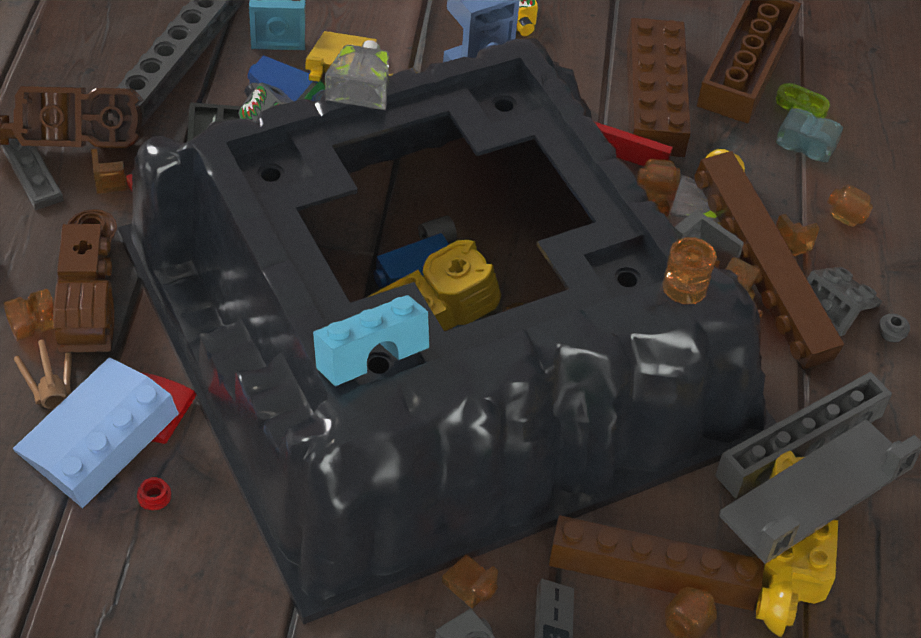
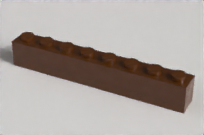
(780, 279)

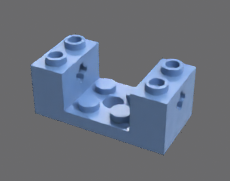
(483, 24)

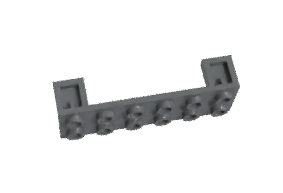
(818, 489)

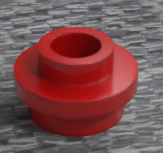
(154, 486)

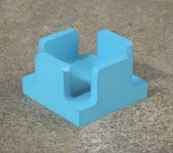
(277, 24)

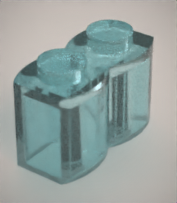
(809, 135)

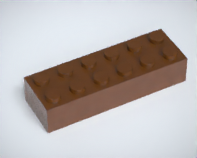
(748, 58)
(658, 83)

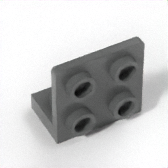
(702, 227)
(841, 296)

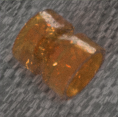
(689, 270)
(30, 314)

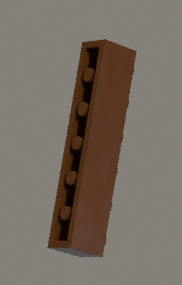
(656, 562)

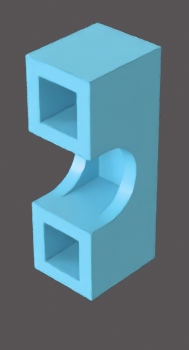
(345, 344)

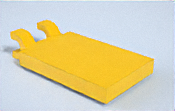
(326, 51)

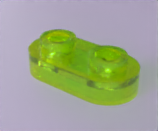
(794, 96)

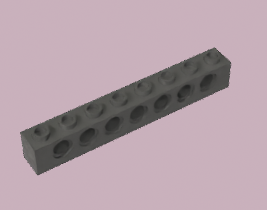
(176, 51)

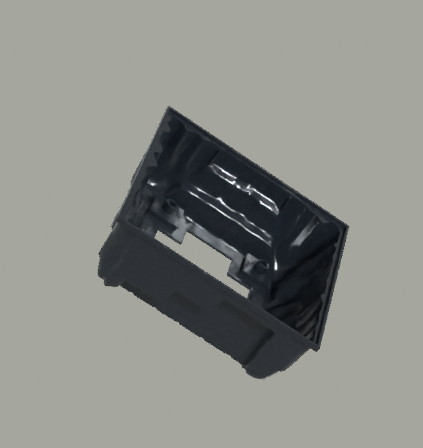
(495, 418)

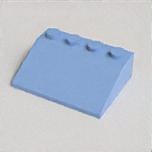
(97, 430)

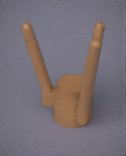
(51, 388)

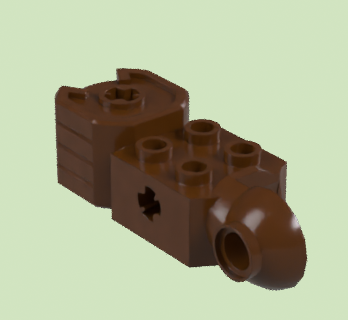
(72, 117)
(82, 294)

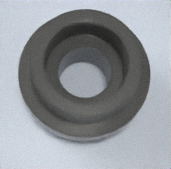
(894, 327)

